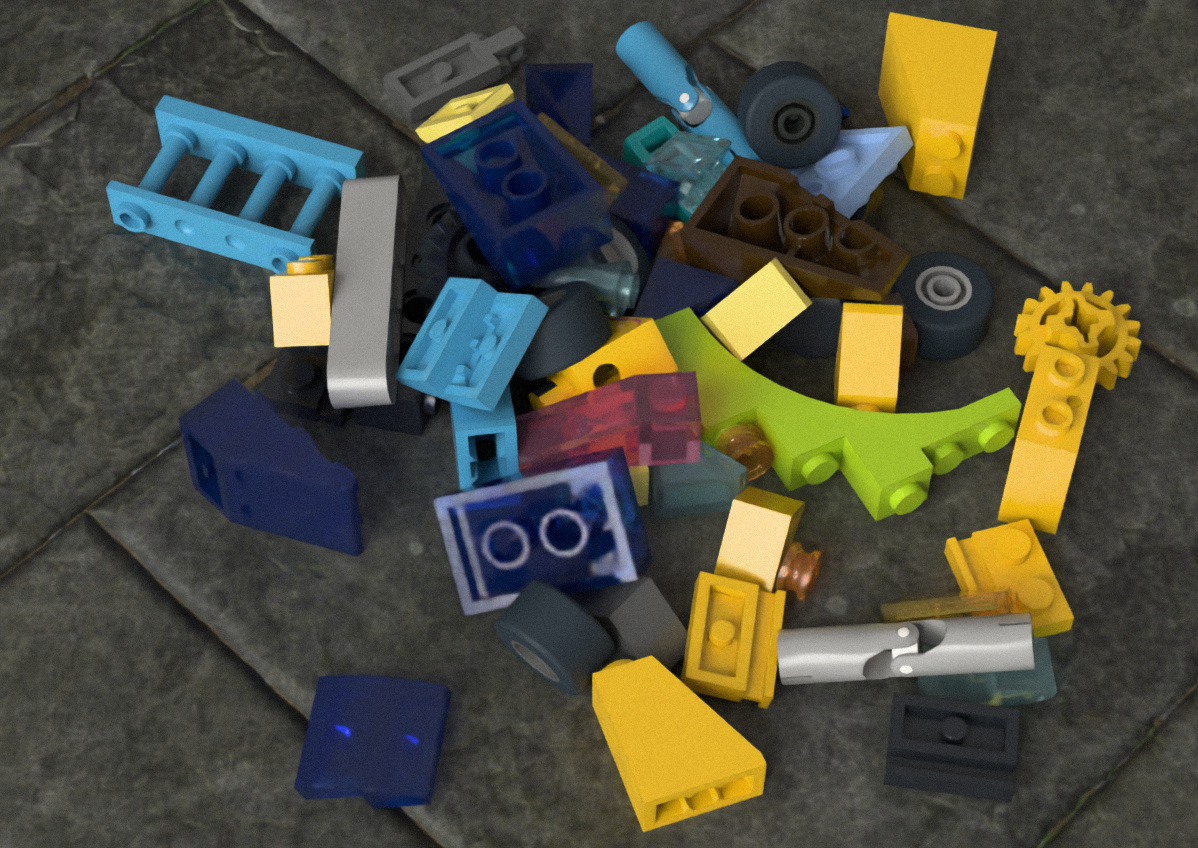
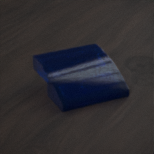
(374, 740)

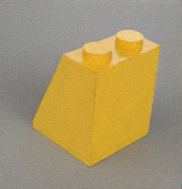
(937, 88)

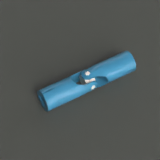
(675, 84)

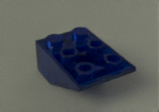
(268, 472)

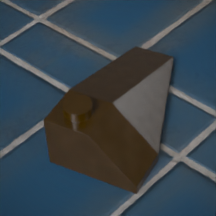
(766, 214)

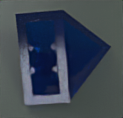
(564, 95)

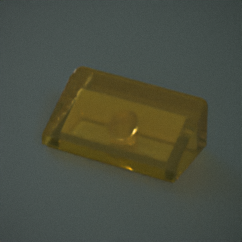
(949, 605)

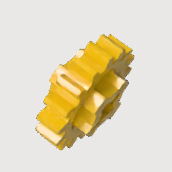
(1082, 325)

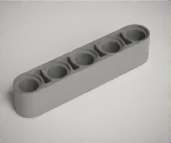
(368, 292)

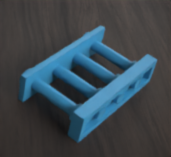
(230, 144)

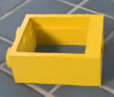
(1049, 438)

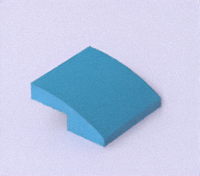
(471, 343)

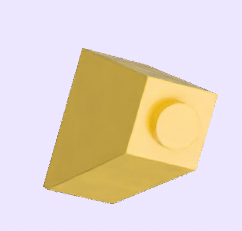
(671, 744)

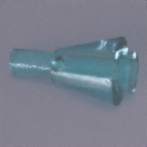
(611, 283)

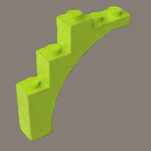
(879, 453)

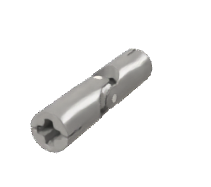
(860, 650)

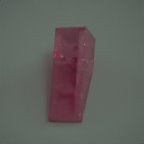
(646, 414)

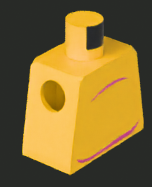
(631, 350)

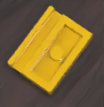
(1015, 559)
(733, 640)

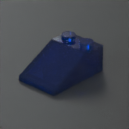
(520, 193)
(552, 523)

